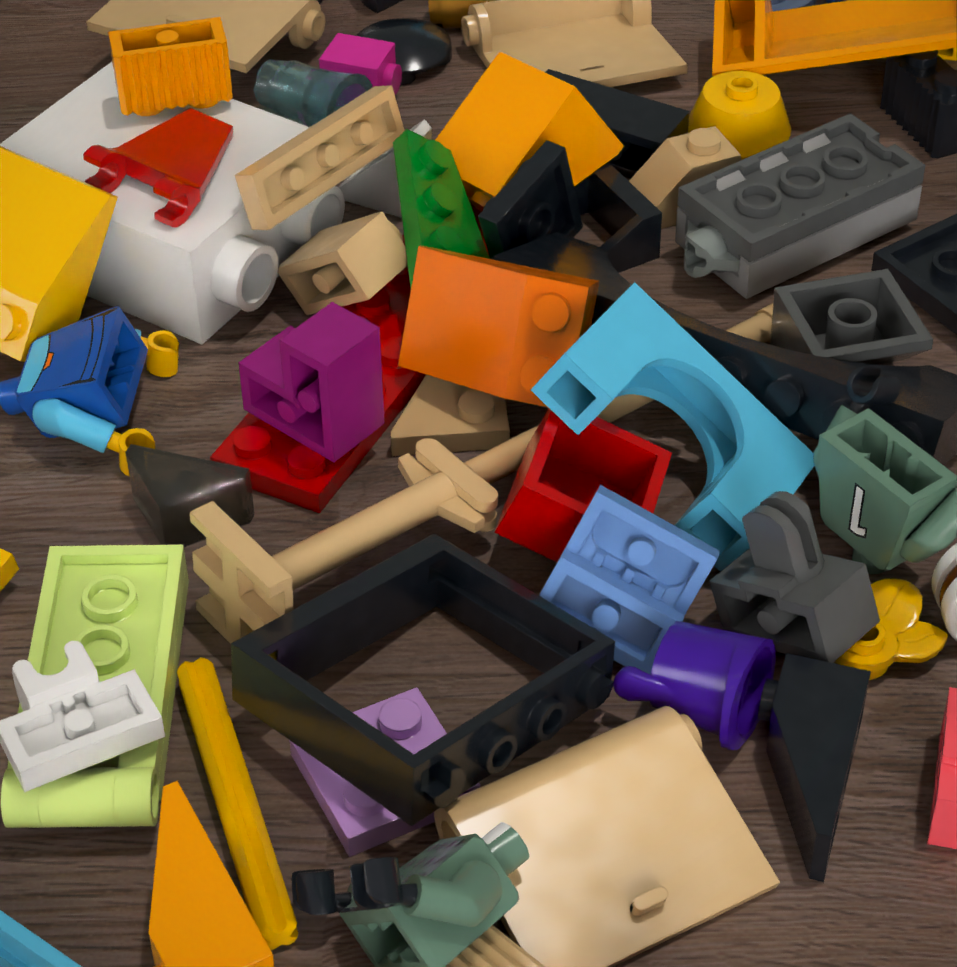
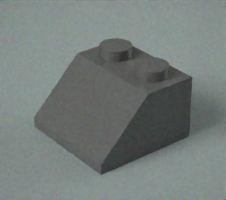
(849, 319)

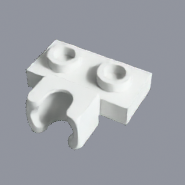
(75, 719)

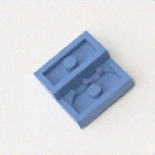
(628, 575)

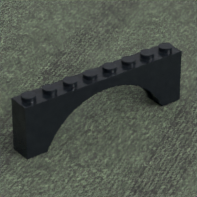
(792, 385)

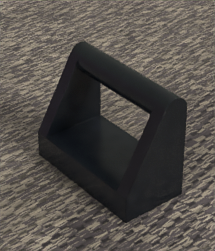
(624, 215)

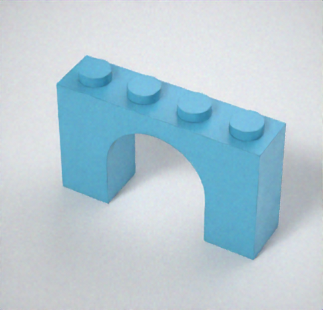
(650, 355)

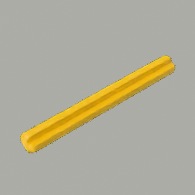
(237, 804)

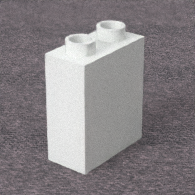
(213, 263)

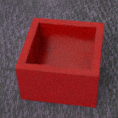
(564, 473)

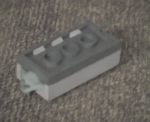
(796, 205)

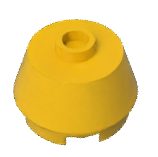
(744, 109)

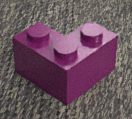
(319, 381)

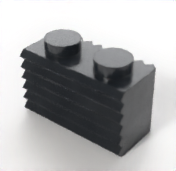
(923, 100)

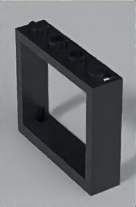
(281, 656)

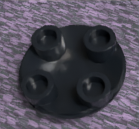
(417, 44)

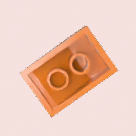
(492, 321)

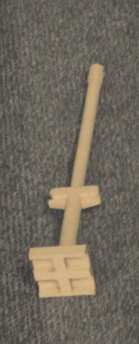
(256, 588)

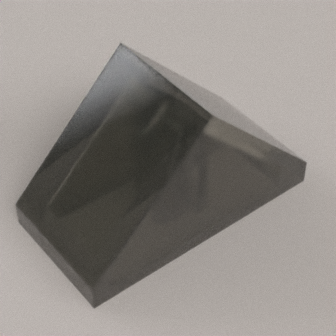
(174, 484)

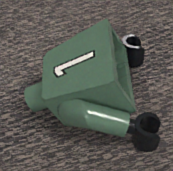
(879, 484)
(428, 905)

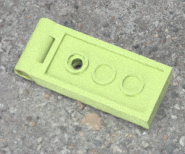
(128, 616)

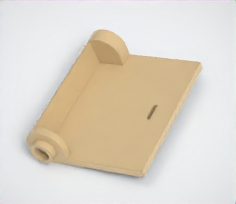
(249, 25)
(581, 38)
(614, 829)

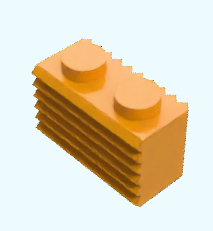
(171, 66)

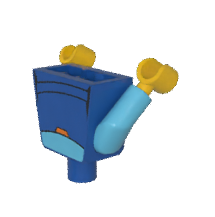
(86, 379)

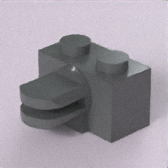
(791, 589)

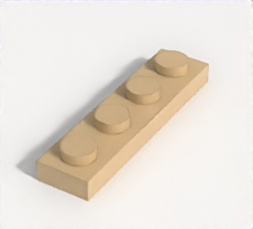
(319, 158)

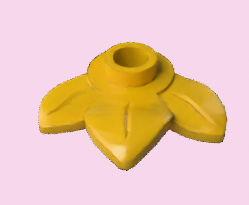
(899, 632)

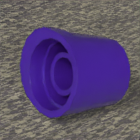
(707, 676)

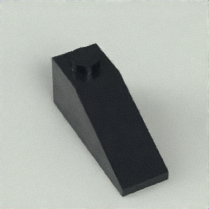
(811, 747)

